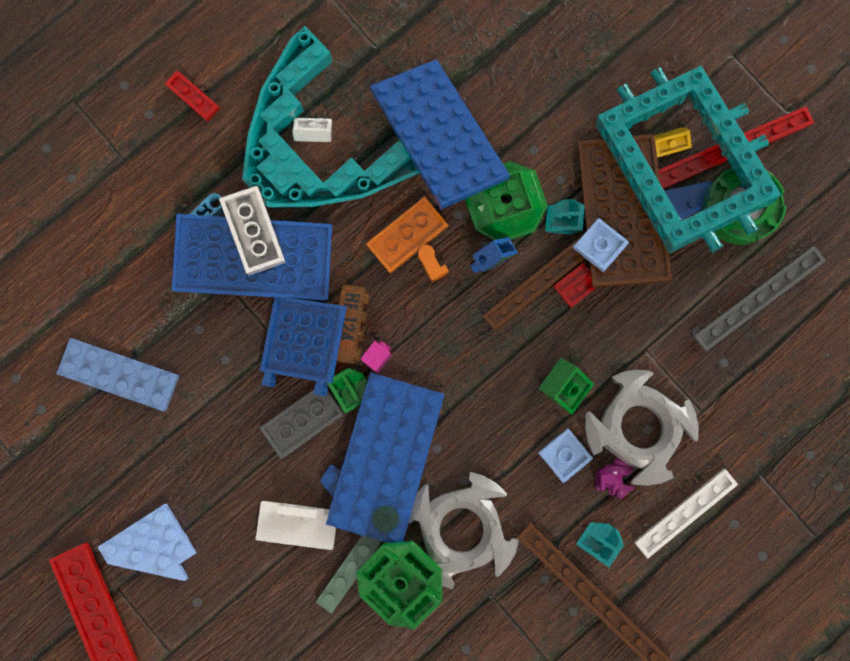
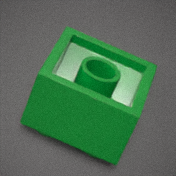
(566, 385)

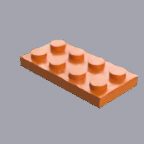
(407, 235)

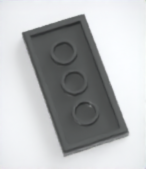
(301, 422)

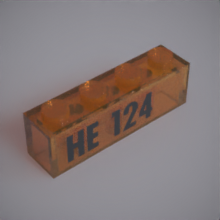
(354, 299)

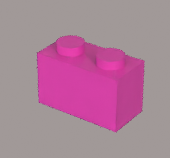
(377, 356)

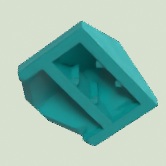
(565, 217)
(601, 542)

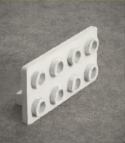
(295, 525)

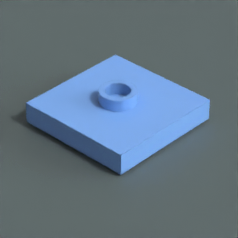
(601, 245)
(565, 455)

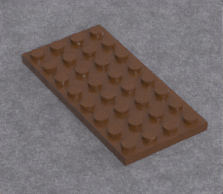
(614, 202)

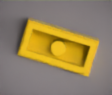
(672, 141)

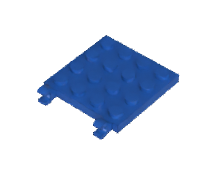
(303, 342)

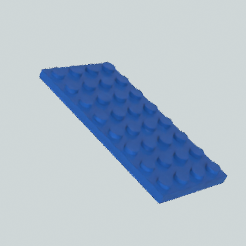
(439, 133)
(210, 262)
(385, 456)

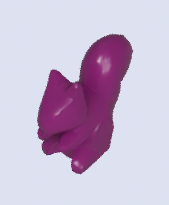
(611, 478)

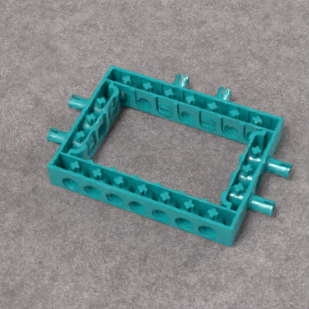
(721, 122)

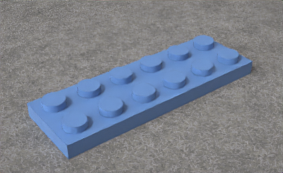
(118, 374)

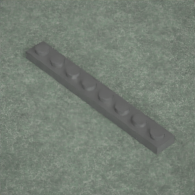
(758, 298)

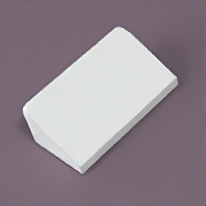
(312, 129)

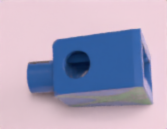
(493, 255)

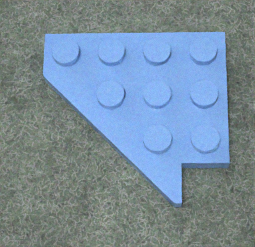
(151, 546)

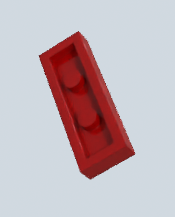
(192, 96)

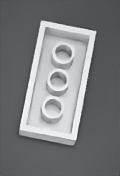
(252, 230)

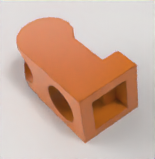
(427, 258)

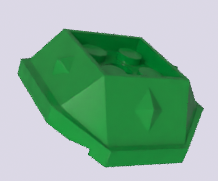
(511, 220)
(397, 602)

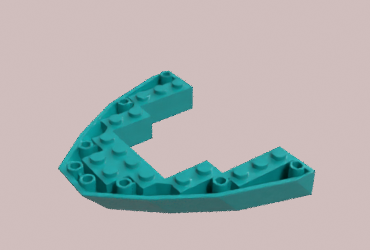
(277, 169)

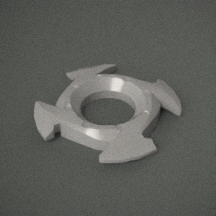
(672, 421)
(473, 498)

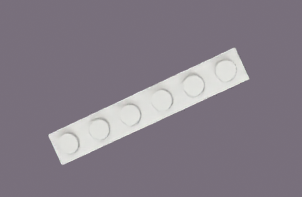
(685, 513)

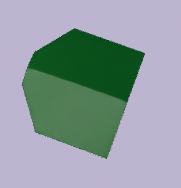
(348, 388)

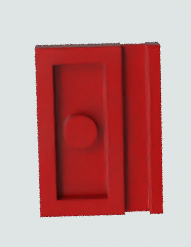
(575, 285)

